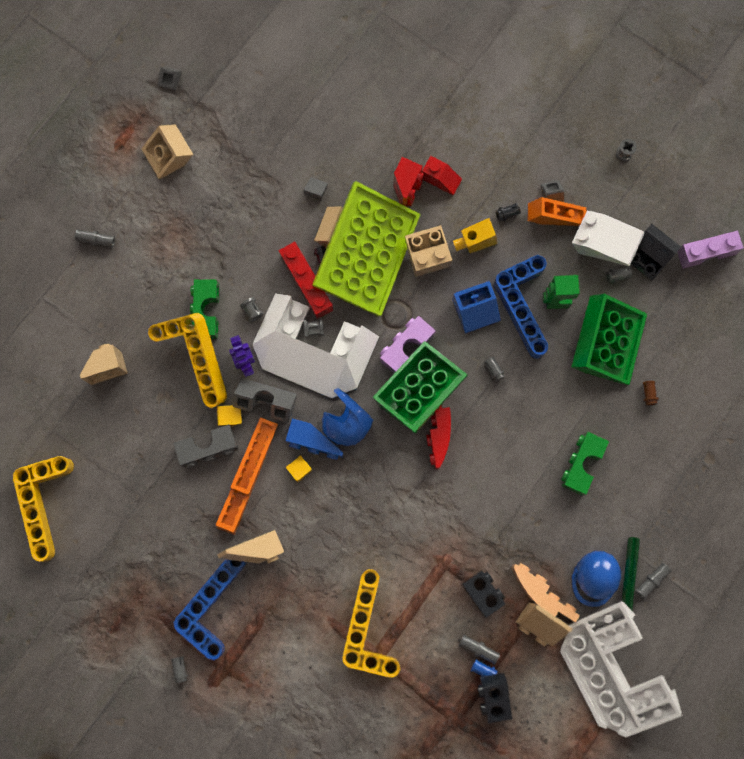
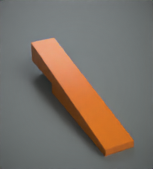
(246, 476)

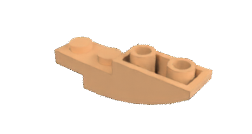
(536, 590)

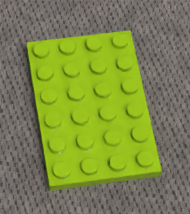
(366, 249)

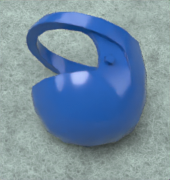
(350, 426)
(597, 576)

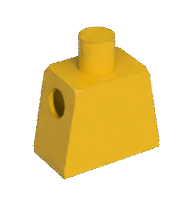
(483, 234)

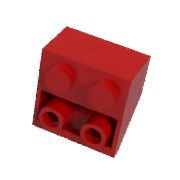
(407, 180)

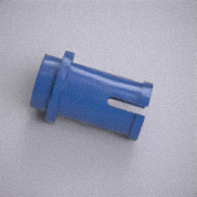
(482, 669)

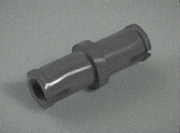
(94, 238)
(653, 581)
(479, 649)

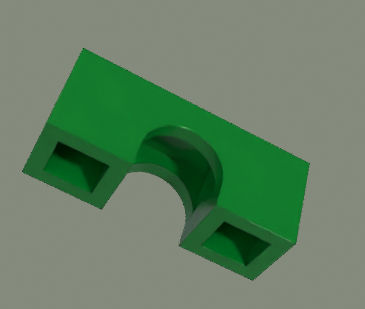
(205, 292)
(561, 292)
(588, 447)

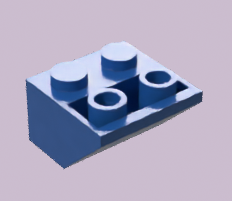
(476, 307)

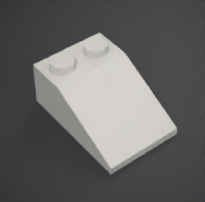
(607, 238)

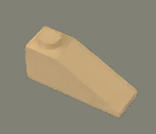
(256, 550)

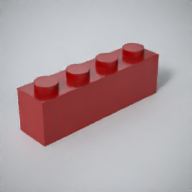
(304, 278)

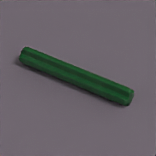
(630, 572)

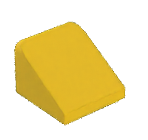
(228, 416)
(299, 468)

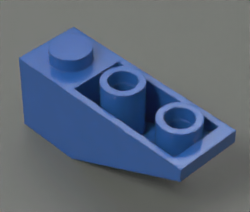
(307, 436)

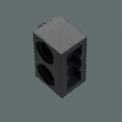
(479, 596)
(497, 697)

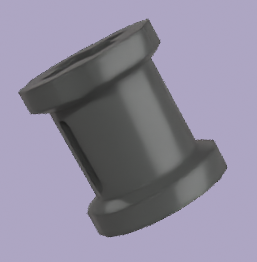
(626, 149)
(251, 309)
(320, 330)

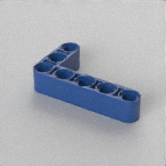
(521, 305)
(206, 602)

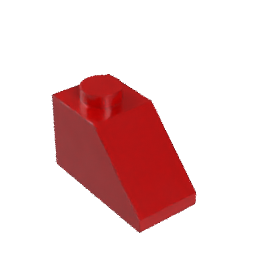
(441, 175)

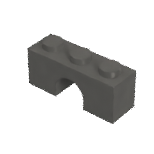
(253, 393)
(223, 443)

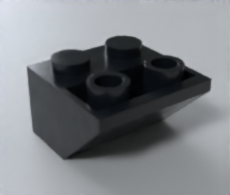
(654, 252)

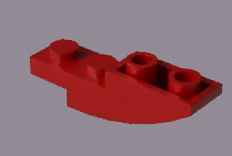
(439, 437)

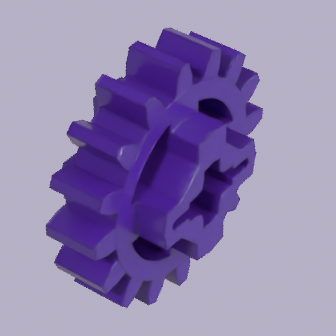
(242, 356)

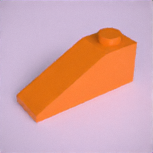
(554, 212)

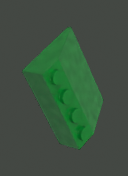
(609, 339)
(419, 387)

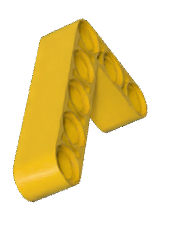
(196, 353)
(36, 502)
(362, 628)

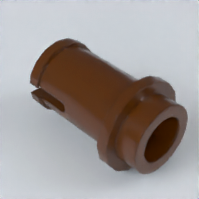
(650, 393)

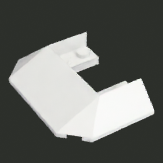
(305, 364)
(601, 681)

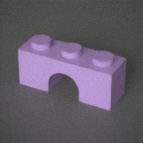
(718, 246)
(416, 332)

